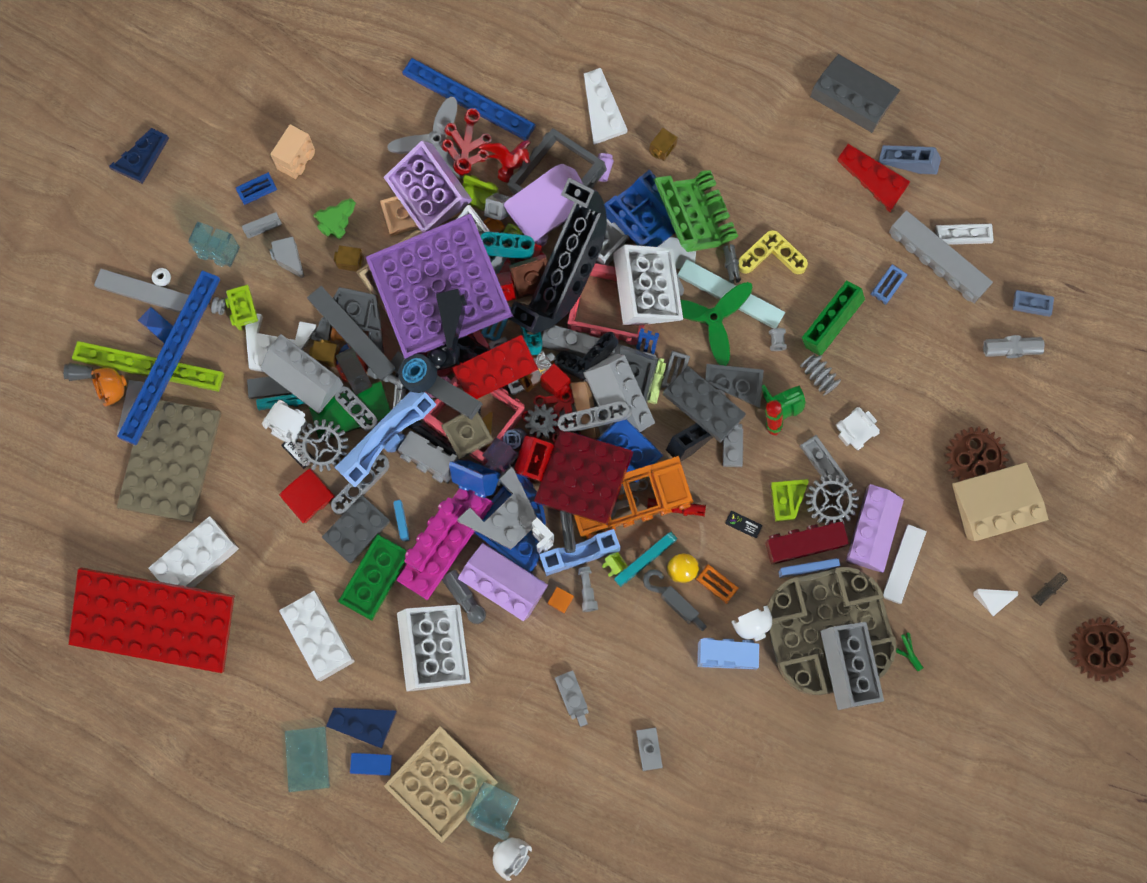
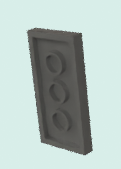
(704, 404)

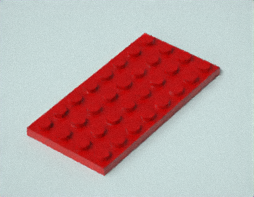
(151, 620)

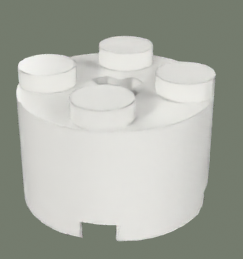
(285, 422)

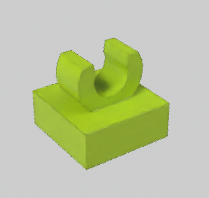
(616, 563)

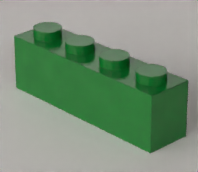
(833, 318)

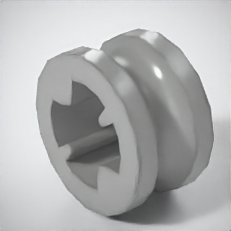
(218, 306)

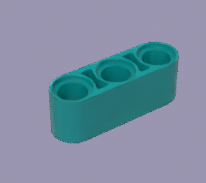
(516, 242)

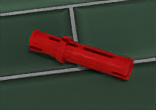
(695, 509)

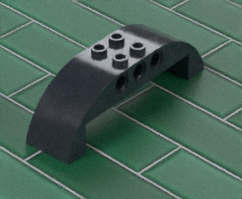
(569, 262)

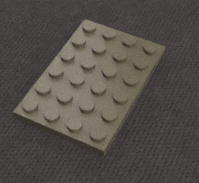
(170, 462)

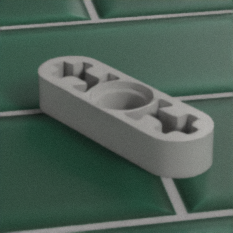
(351, 395)

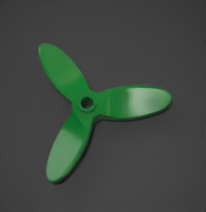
(725, 307)

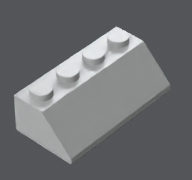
(300, 374)
(614, 382)
(852, 665)

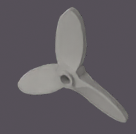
(445, 115)

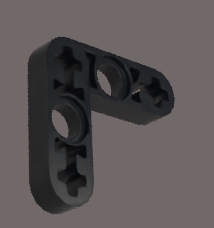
(602, 349)

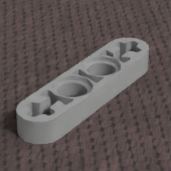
(594, 417)
(362, 486)

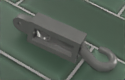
(674, 600)

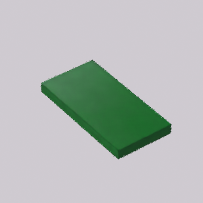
(372, 398)
(374, 577)

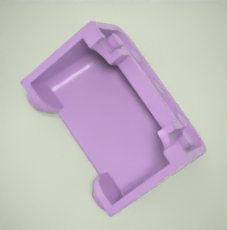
(540, 205)

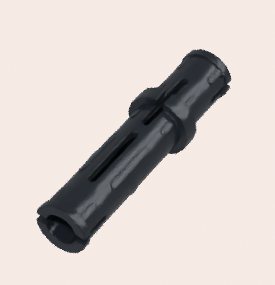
(437, 440)

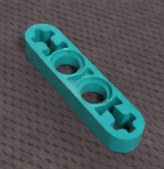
(645, 559)

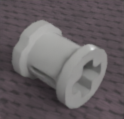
(777, 339)

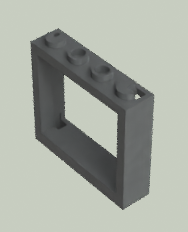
(540, 151)

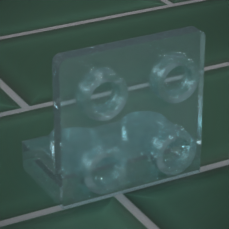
(492, 810)

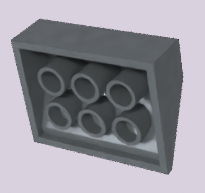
(854, 93)

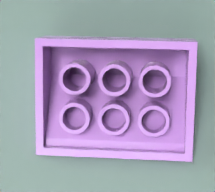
(427, 187)

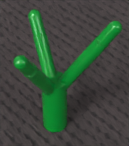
(910, 655)

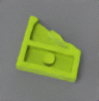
(787, 498)

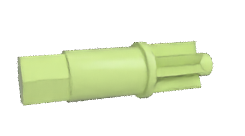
(657, 381)

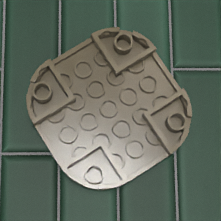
(819, 602)

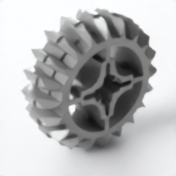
(306, 439)
(844, 489)

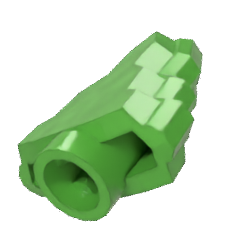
(335, 218)

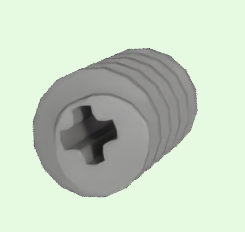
(820, 374)

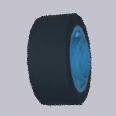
(417, 373)

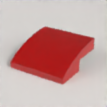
(306, 495)

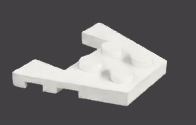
(259, 343)

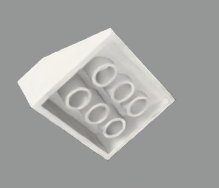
(647, 285)
(433, 647)

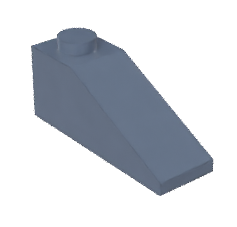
(910, 158)

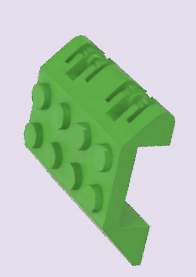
(694, 213)

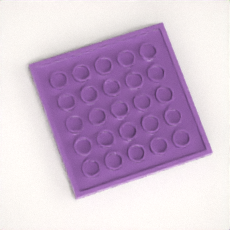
(432, 264)

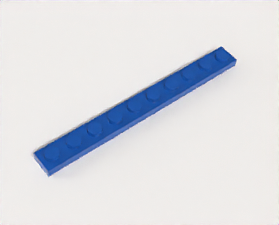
(168, 358)

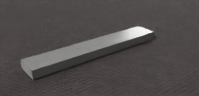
(141, 290)

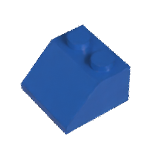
(474, 477)

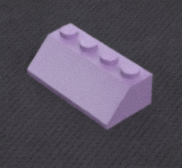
(875, 528)
(503, 582)

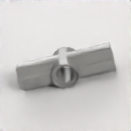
(1013, 346)

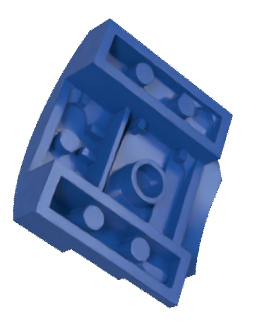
(641, 213)

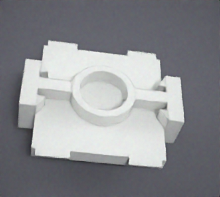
(857, 428)

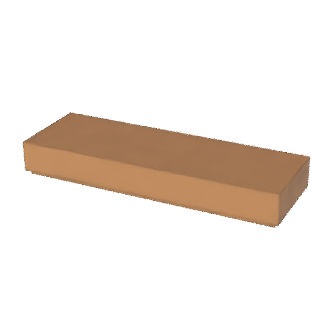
(584, 400)

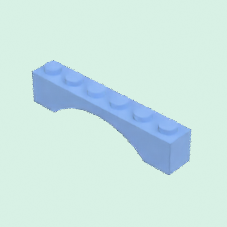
(359, 460)

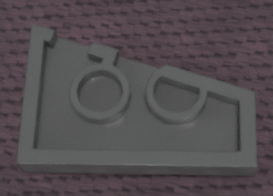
(737, 382)

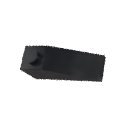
(452, 314)
(688, 442)

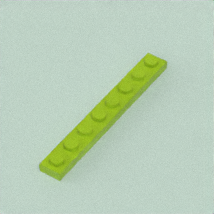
(143, 364)

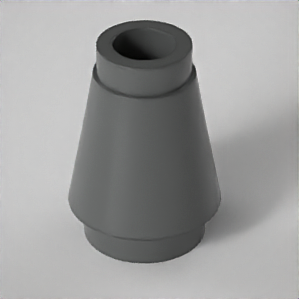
(77, 372)

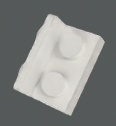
(543, 535)

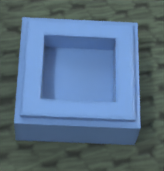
(394, 443)

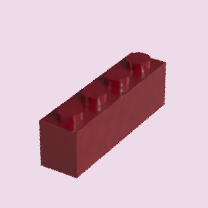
(807, 542)

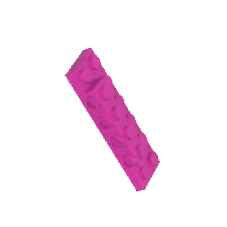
(440, 543)

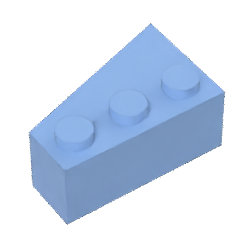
(728, 654)

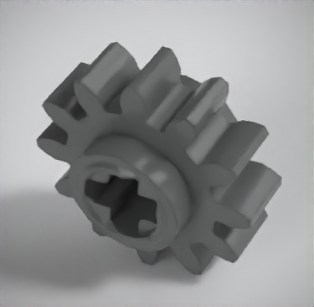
(535, 418)

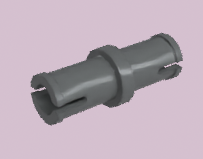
(731, 263)

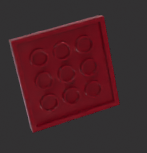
(583, 477)

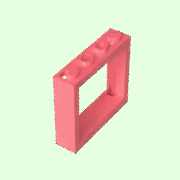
(609, 273)
(500, 394)

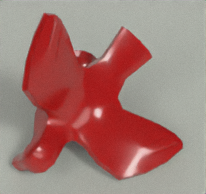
(509, 160)

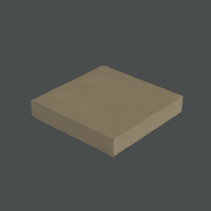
(467, 434)

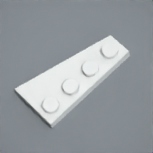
(603, 110)

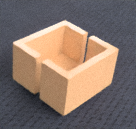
(293, 152)

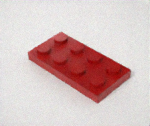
(496, 368)

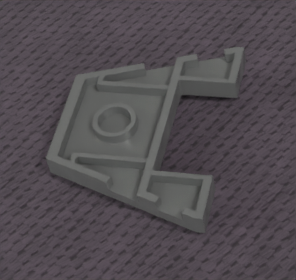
(362, 309)

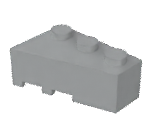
(427, 457)

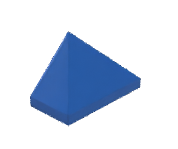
(156, 324)

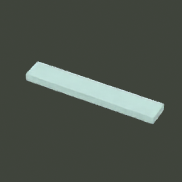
(719, 287)

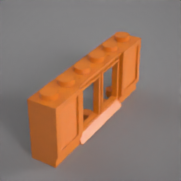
(669, 489)

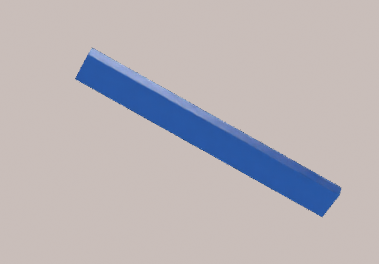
(469, 99)

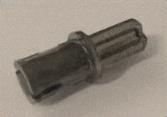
(1050, 588)

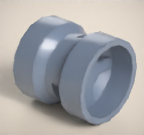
(517, 435)

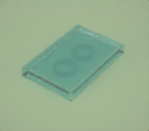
(307, 759)

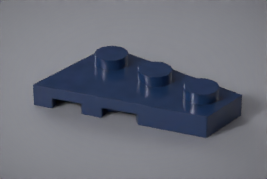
(141, 158)
(363, 724)

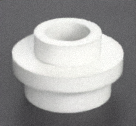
(165, 280)

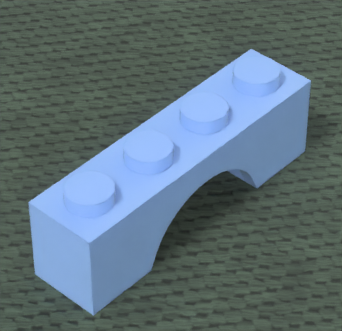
(589, 550)

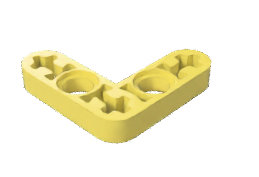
(773, 247)

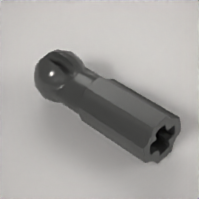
(463, 595)

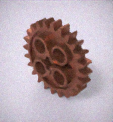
(962, 446)
(1120, 649)

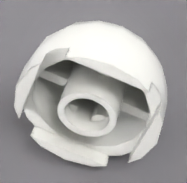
(754, 624)
(510, 857)

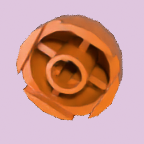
(109, 385)

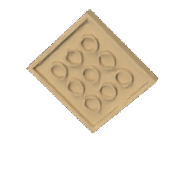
(439, 784)

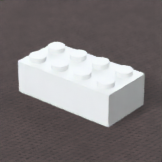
(195, 555)
(317, 636)

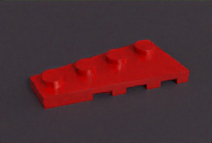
(878, 179)

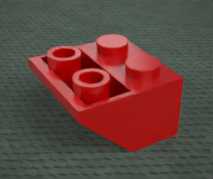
(533, 458)

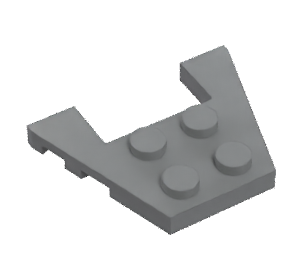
(510, 520)

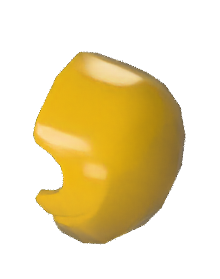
(682, 568)

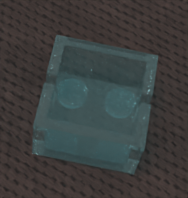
(220, 247)

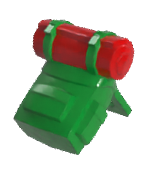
(782, 406)

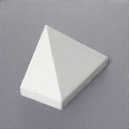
(994, 599)

